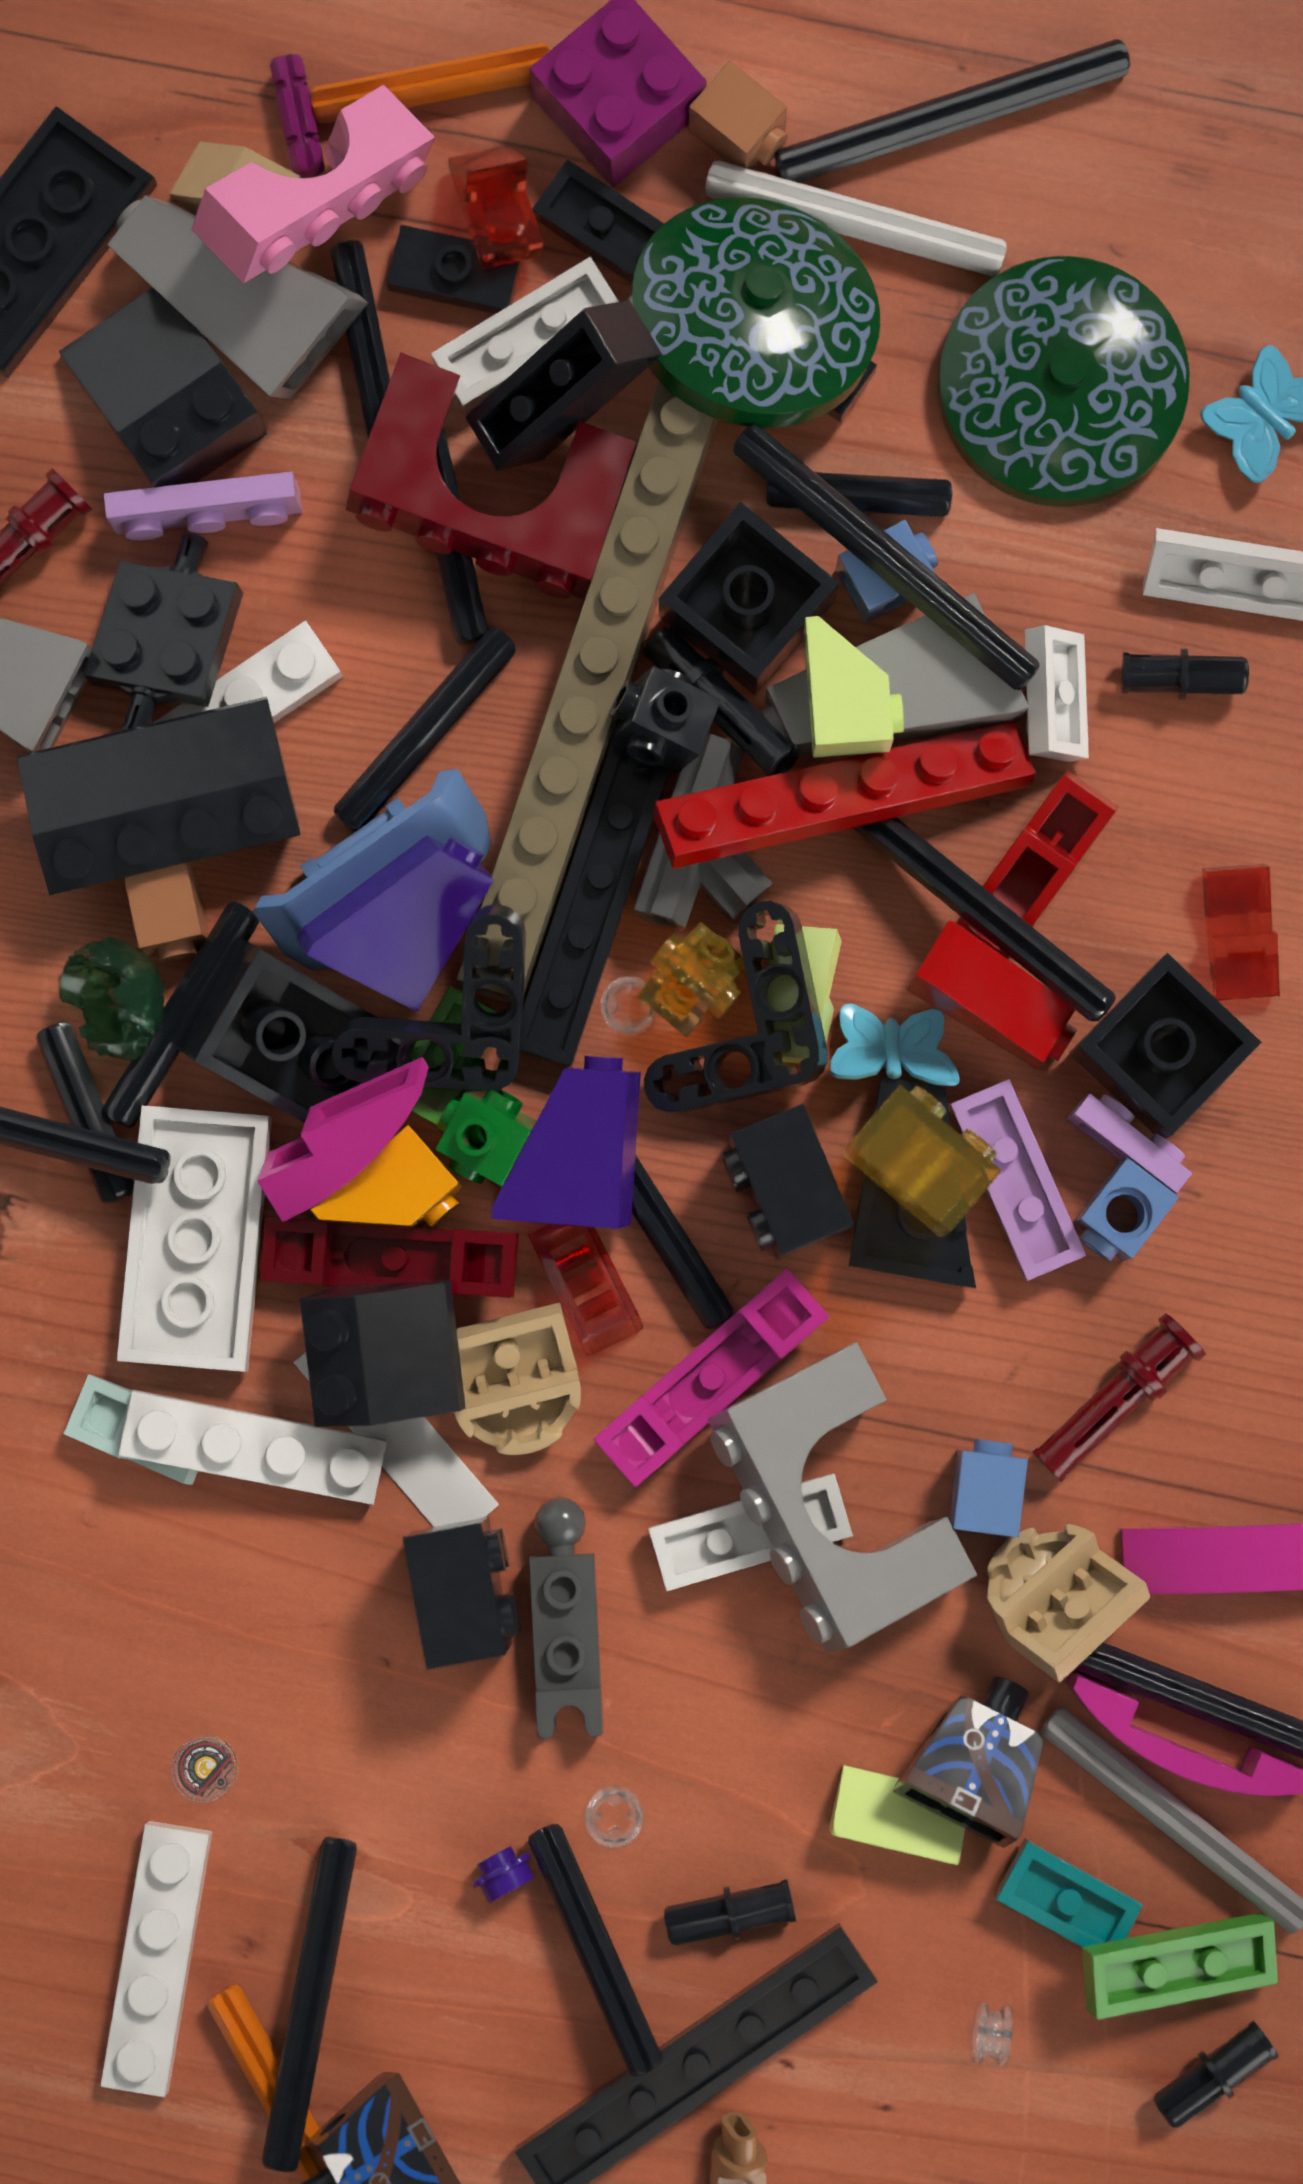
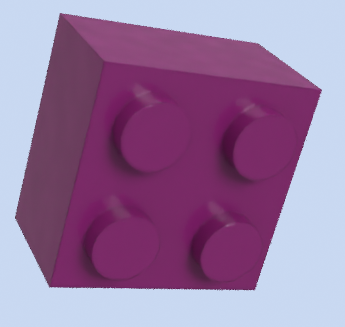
(617, 88)

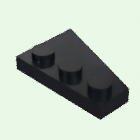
(897, 1242)

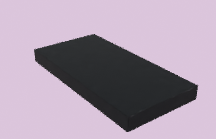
(56, 224)

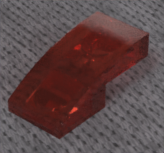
(1240, 932)

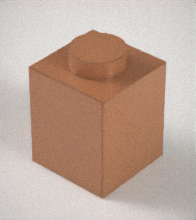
(739, 118)
(167, 912)

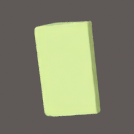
(876, 1816)

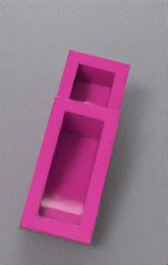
(340, 1139)

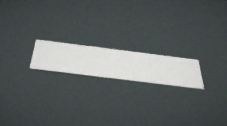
(427, 1469)

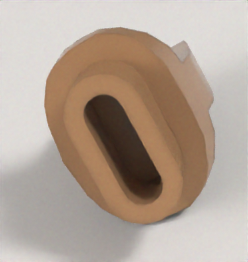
(737, 2153)

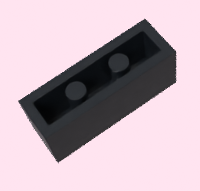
(563, 384)

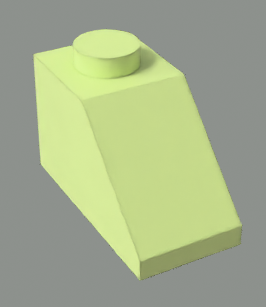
(847, 696)

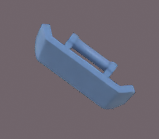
(441, 813)

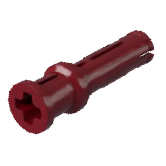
(38, 522)
(1139, 1377)

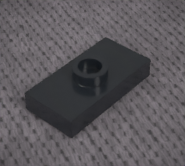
(449, 271)

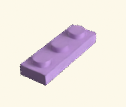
(203, 505)
(1024, 1190)

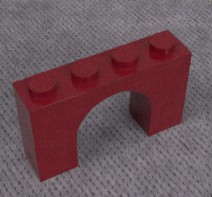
(404, 490)

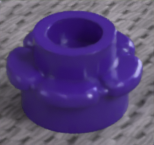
(503, 1873)

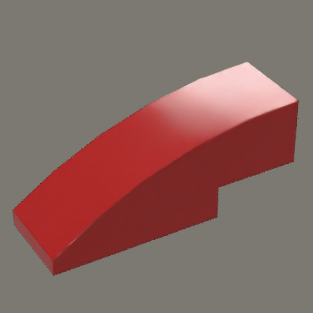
(1047, 850)

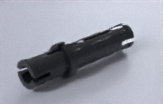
(734, 714)

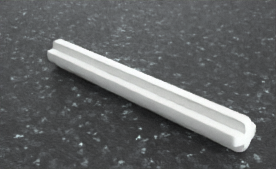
(863, 219)

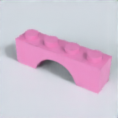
(263, 218)

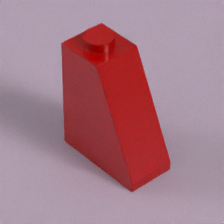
(993, 997)

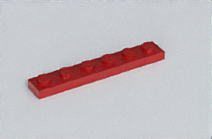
(843, 794)

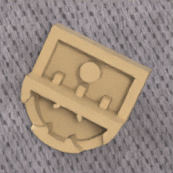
(518, 1380)
(1059, 1596)

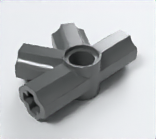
(729, 881)

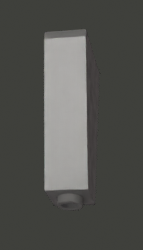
(268, 327)
(938, 681)

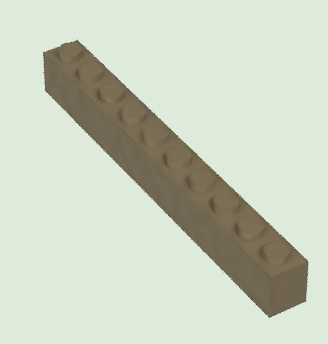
(595, 668)

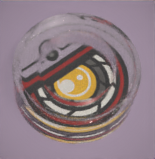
(204, 1768)

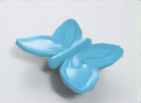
(1256, 414)
(889, 1046)

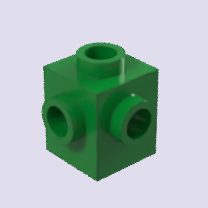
(465, 1139)

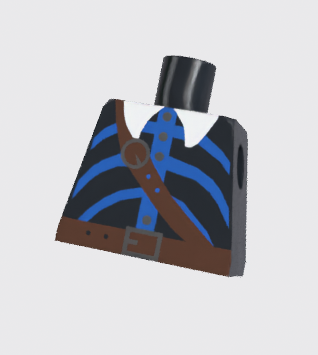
(978, 1765)
(379, 2141)

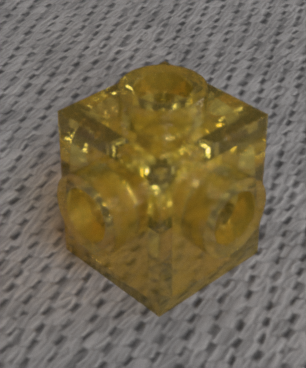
(693, 979)

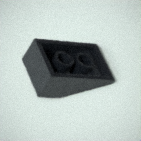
(164, 391)
(274, 1032)

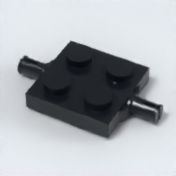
(164, 633)

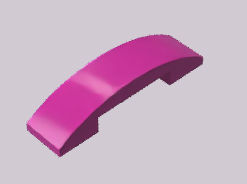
(711, 1377)
(1215, 1558)
(1258, 1775)

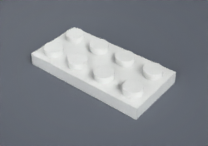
(195, 1241)

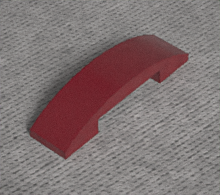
(376, 1254)

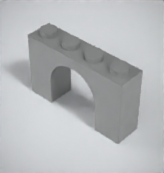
(841, 1590)

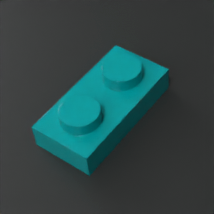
(1066, 1897)

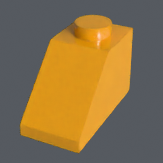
(396, 1188)

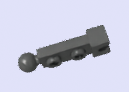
(565, 1620)

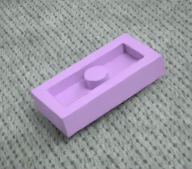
(1110, 1127)

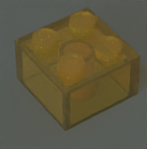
(923, 1159)

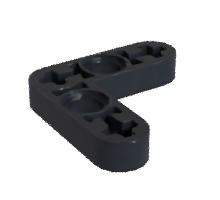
(478, 1026)
(761, 1049)

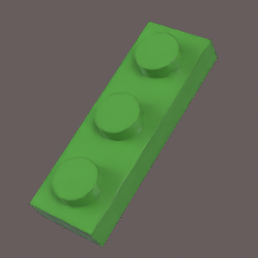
(1179, 1965)

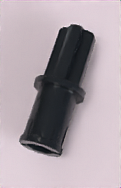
(1184, 674)
(729, 1913)
(1215, 2075)

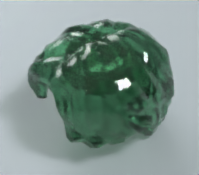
(117, 994)

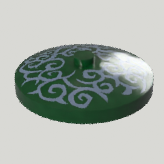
(756, 312)
(1063, 381)

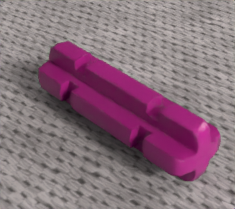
(297, 116)

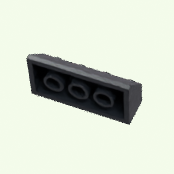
(158, 795)

